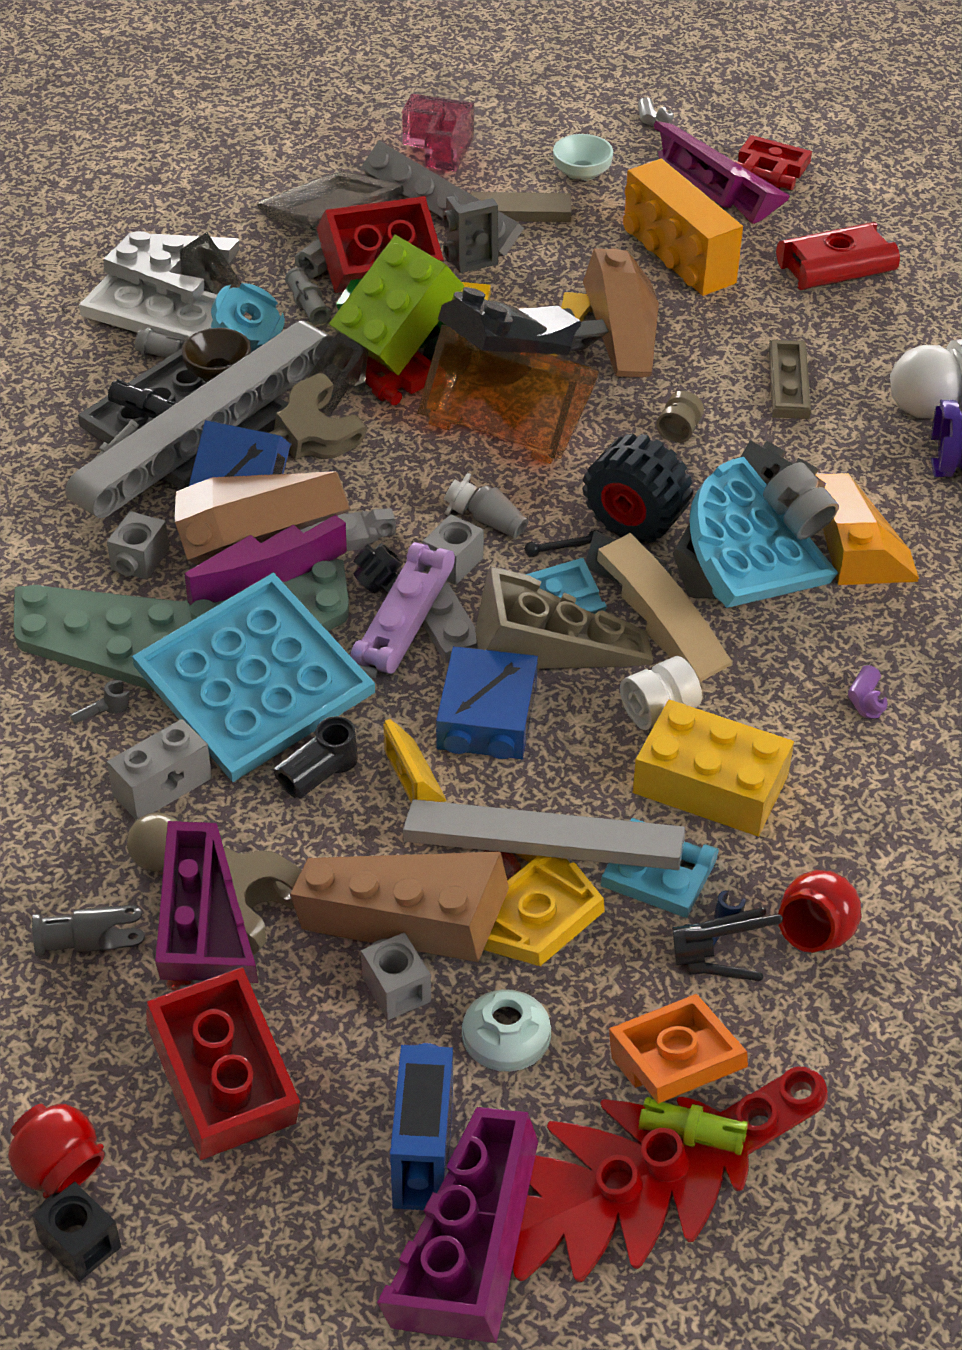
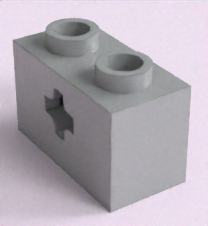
(159, 769)

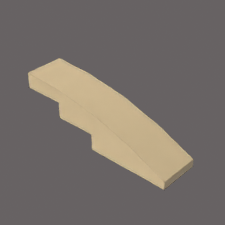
(669, 613)

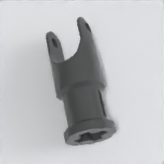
(87, 930)

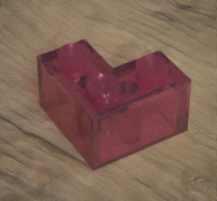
(440, 127)

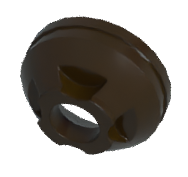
(214, 348)

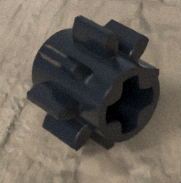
(377, 567)

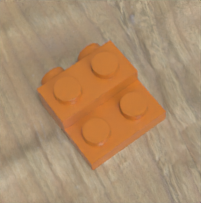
(676, 1049)

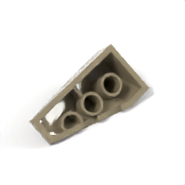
(531, 621)

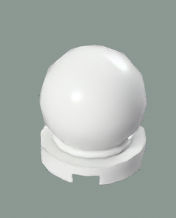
(926, 377)

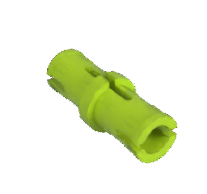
(694, 1125)

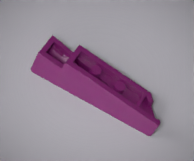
(718, 175)

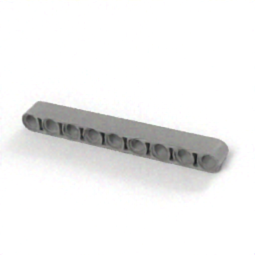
(176, 433)

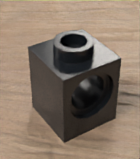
(78, 1250)

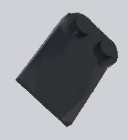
(507, 328)

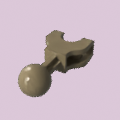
(312, 431)
(255, 875)

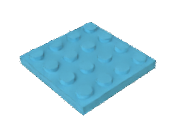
(253, 675)

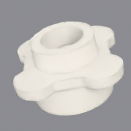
(460, 495)

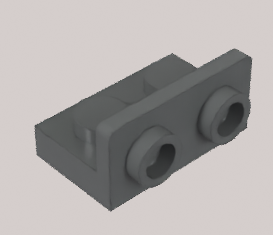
(471, 234)

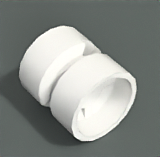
(649, 690)

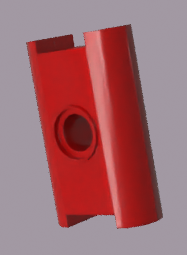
(837, 255)

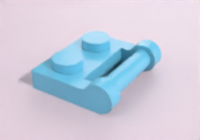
(664, 888)

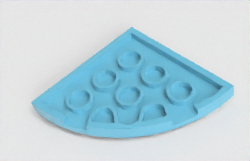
(746, 543)

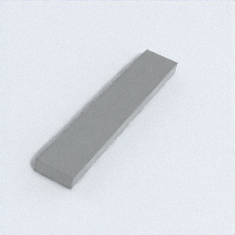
(545, 834)

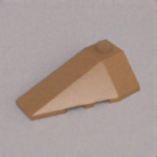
(629, 307)
(230, 508)

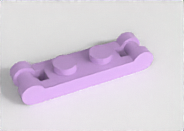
(404, 608)

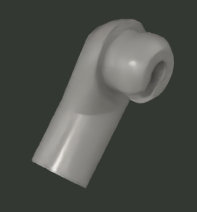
(649, 115)

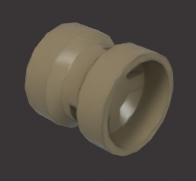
(680, 416)

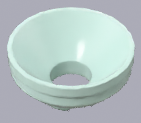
(582, 156)
(502, 1045)

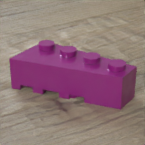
(464, 1252)

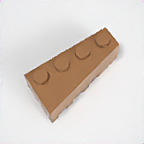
(437, 899)

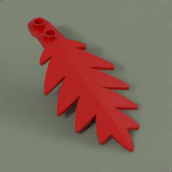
(639, 1179)

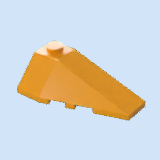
(861, 539)

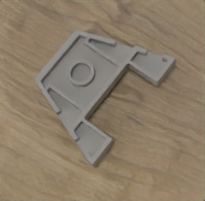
(157, 261)

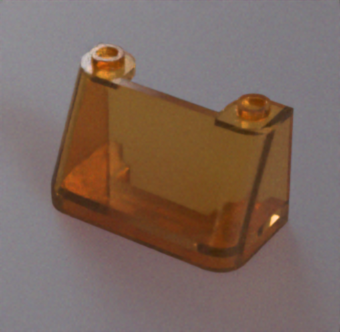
(507, 394)

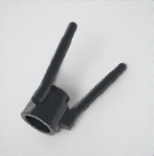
(695, 942)

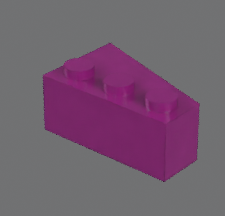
(199, 911)

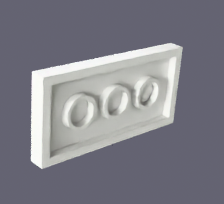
(140, 307)

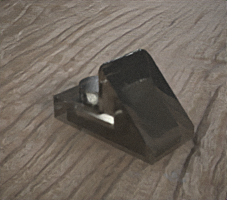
(345, 366)

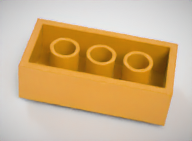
(682, 226)

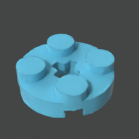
(235, 302)

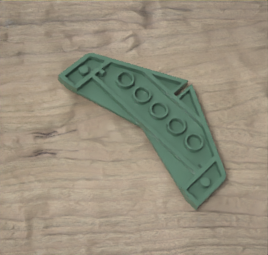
(107, 629)

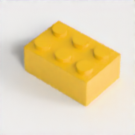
(712, 767)

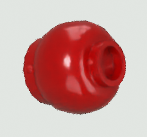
(819, 911)
(54, 1148)

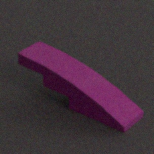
(249, 561)

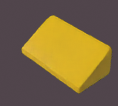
(410, 764)

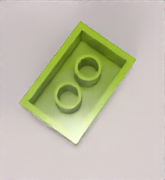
(397, 303)

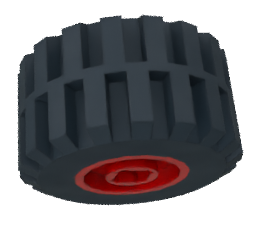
(637, 488)

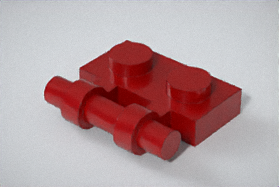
(774, 161)
(411, 378)

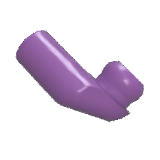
(863, 696)

